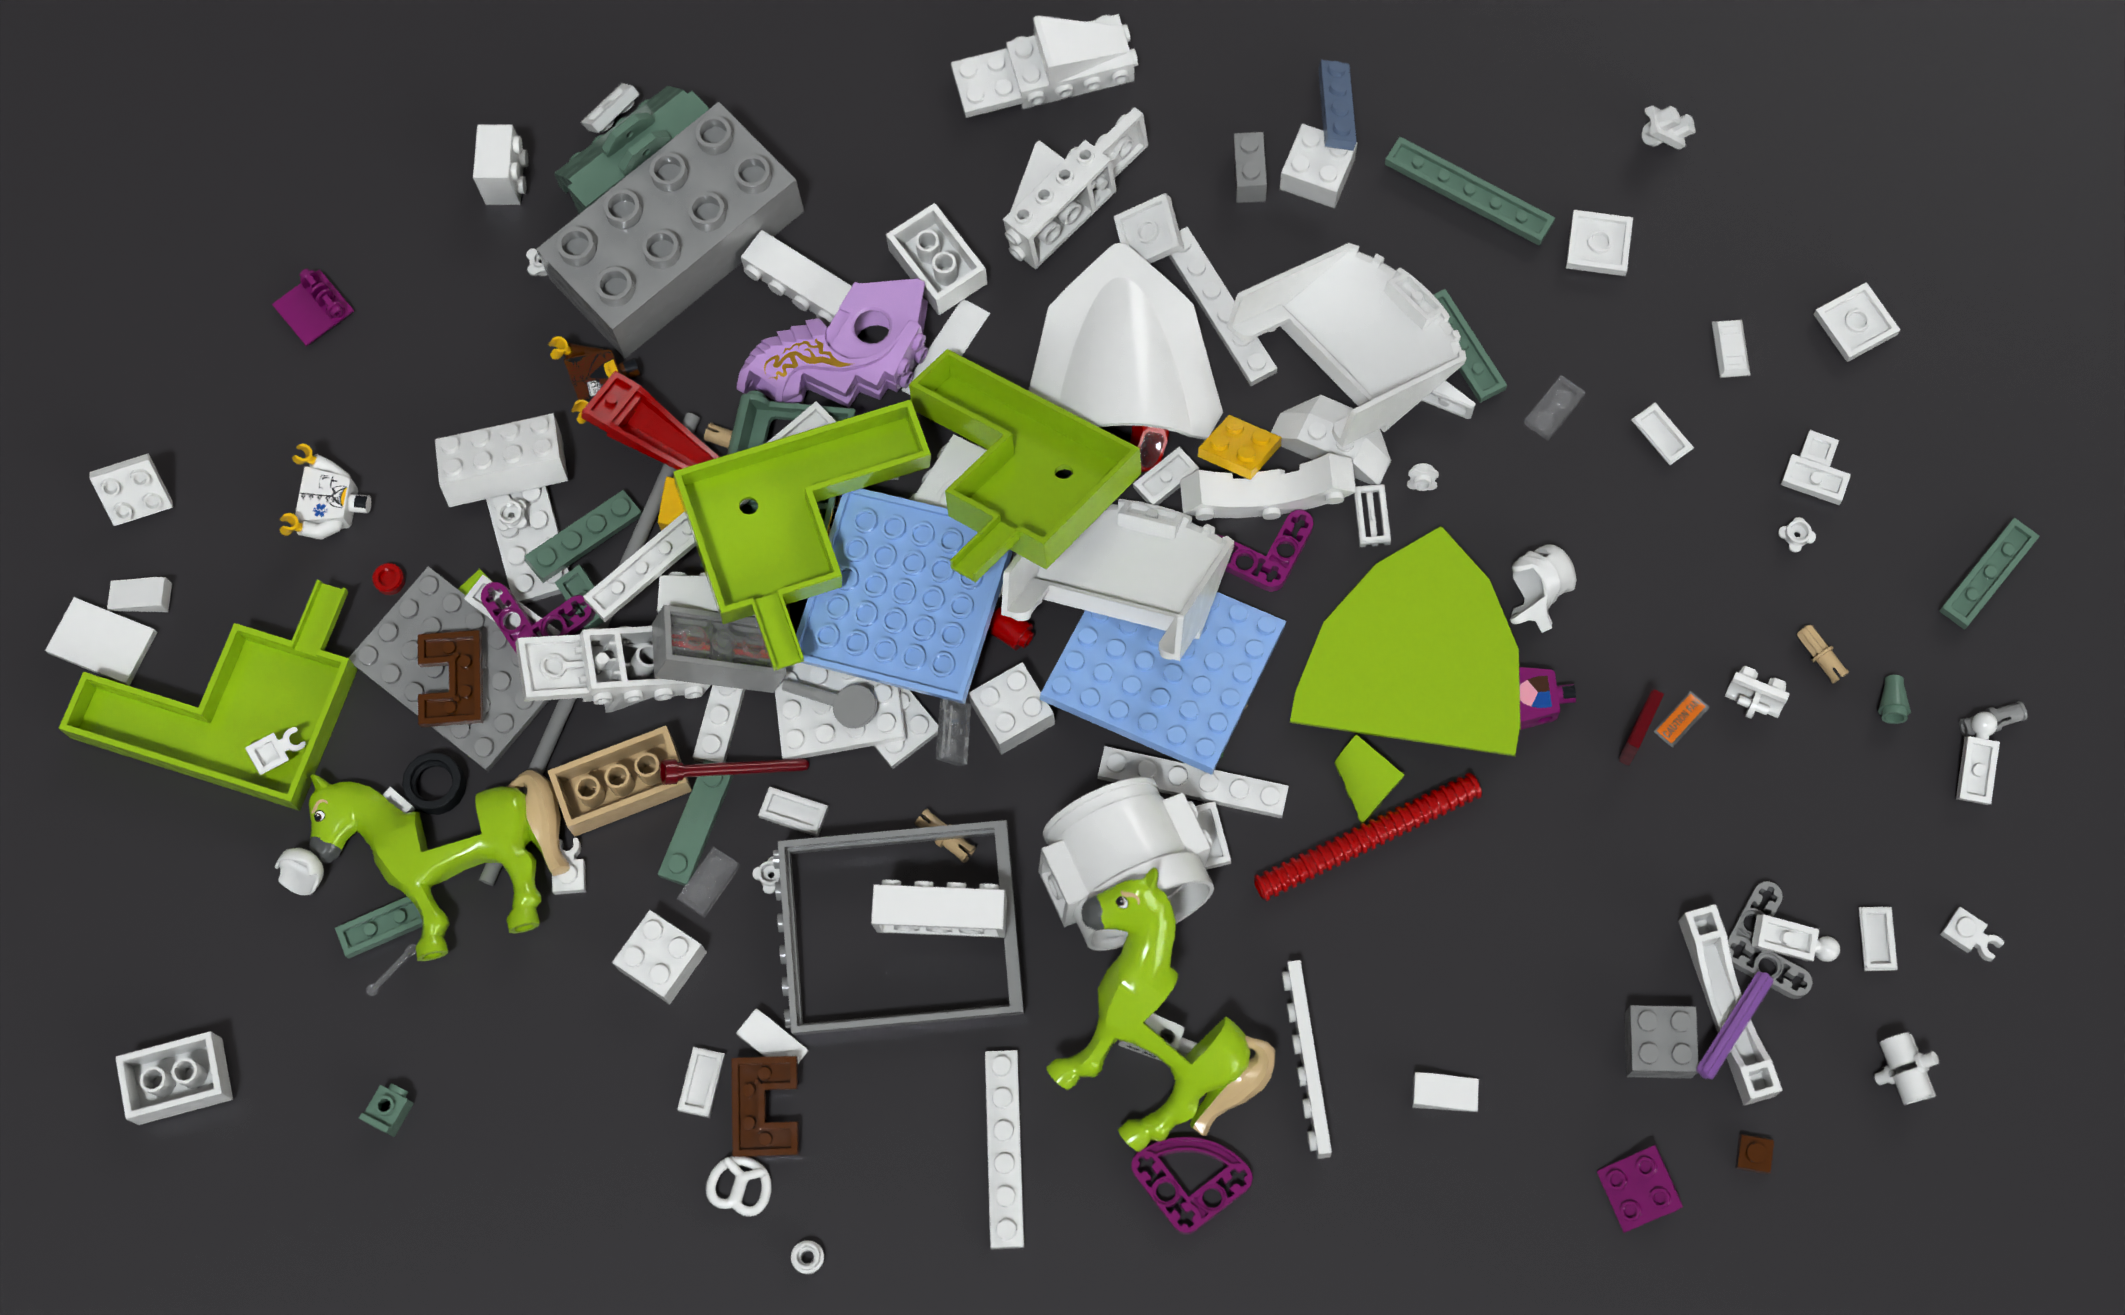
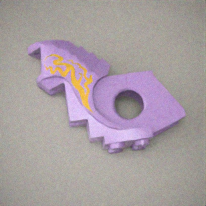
(834, 359)

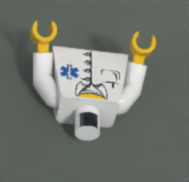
(325, 498)

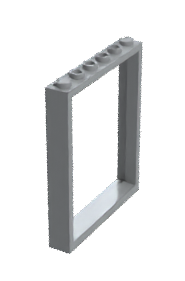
(787, 923)

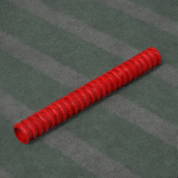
(1368, 836)

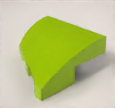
(1366, 776)

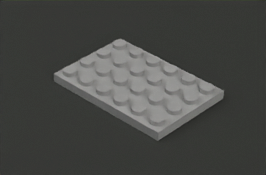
(391, 661)

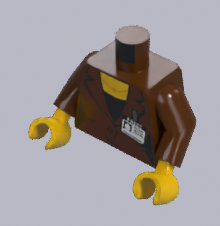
(589, 369)

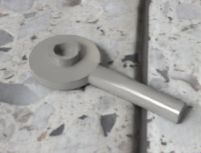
(851, 706)

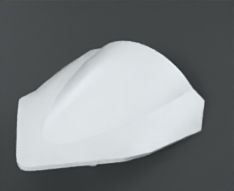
(1127, 350)

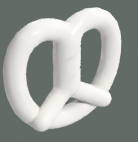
(739, 1186)

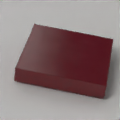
(1640, 727)

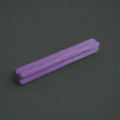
(1734, 1025)

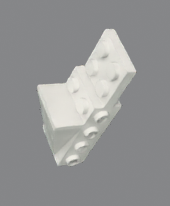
(1051, 65)
(1059, 192)
(597, 665)

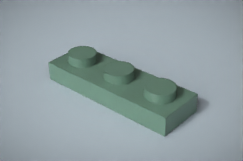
(378, 927)

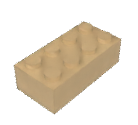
(616, 781)

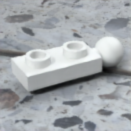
(1979, 761)
(1793, 940)

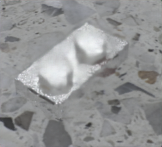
(1554, 407)
(953, 732)
(708, 882)

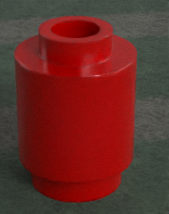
(1010, 631)

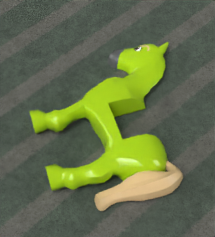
(400, 850)
(1133, 992)

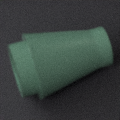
(1894, 702)

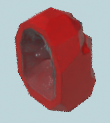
(1152, 444)

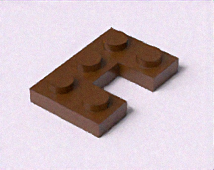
(465, 697)
(749, 1128)

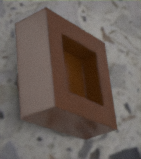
(1754, 1154)

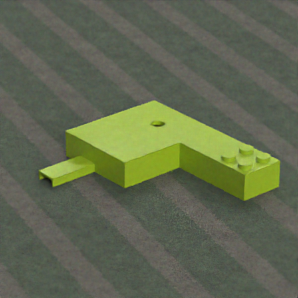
(1013, 486)

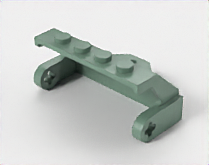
(628, 145)

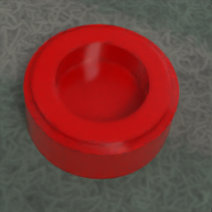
(388, 579)

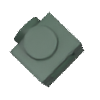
(392, 1119)

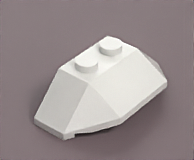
(1308, 432)

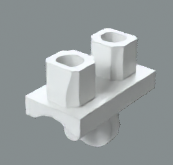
(1667, 127)
(1757, 695)

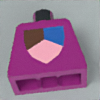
(1542, 696)

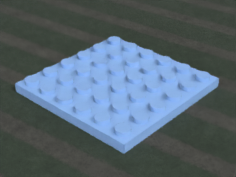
(900, 603)
(1173, 706)

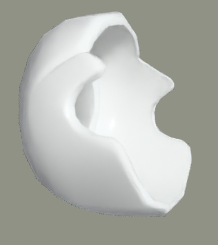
(300, 871)

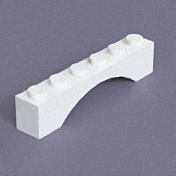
(1714, 967)

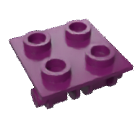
(312, 306)
(1640, 1189)

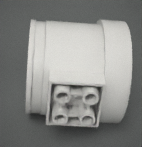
(1118, 838)

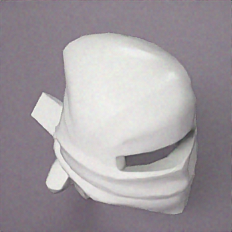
(1542, 579)

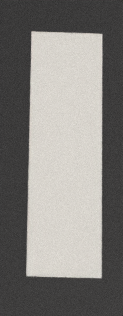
(955, 334)

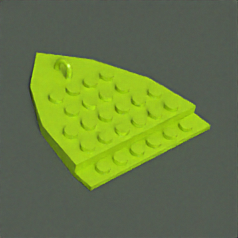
(1417, 655)

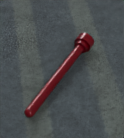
(674, 771)

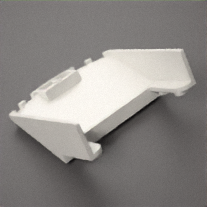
(1363, 327)
(1134, 567)

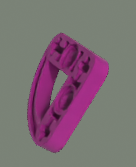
(1194, 1202)

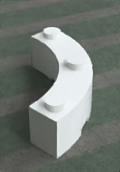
(1268, 492)

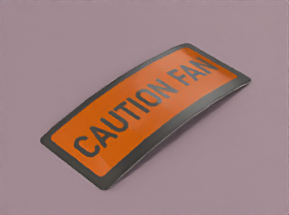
(1681, 719)

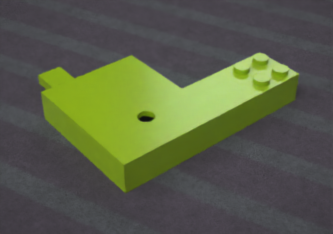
(783, 548)
(255, 691)

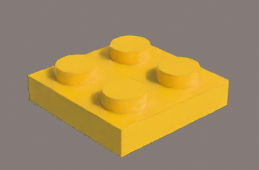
(1239, 447)

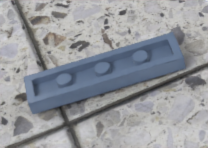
(1337, 105)

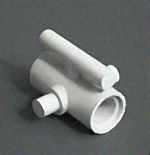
(1907, 1068)

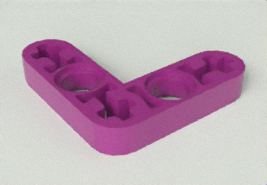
(1273, 560)
(526, 628)

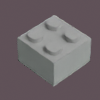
(1661, 1041)

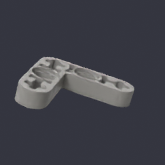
(1743, 937)

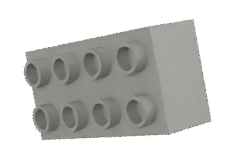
(670, 229)

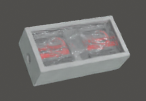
(702, 650)

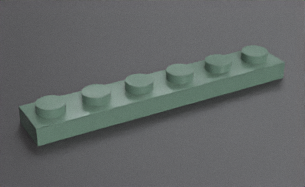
(1469, 191)

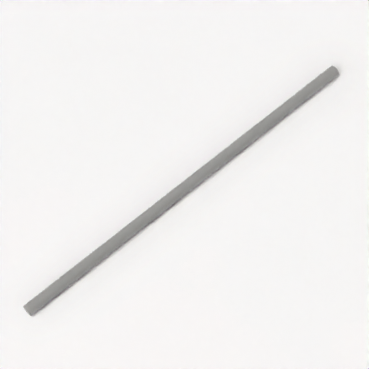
(564, 706)

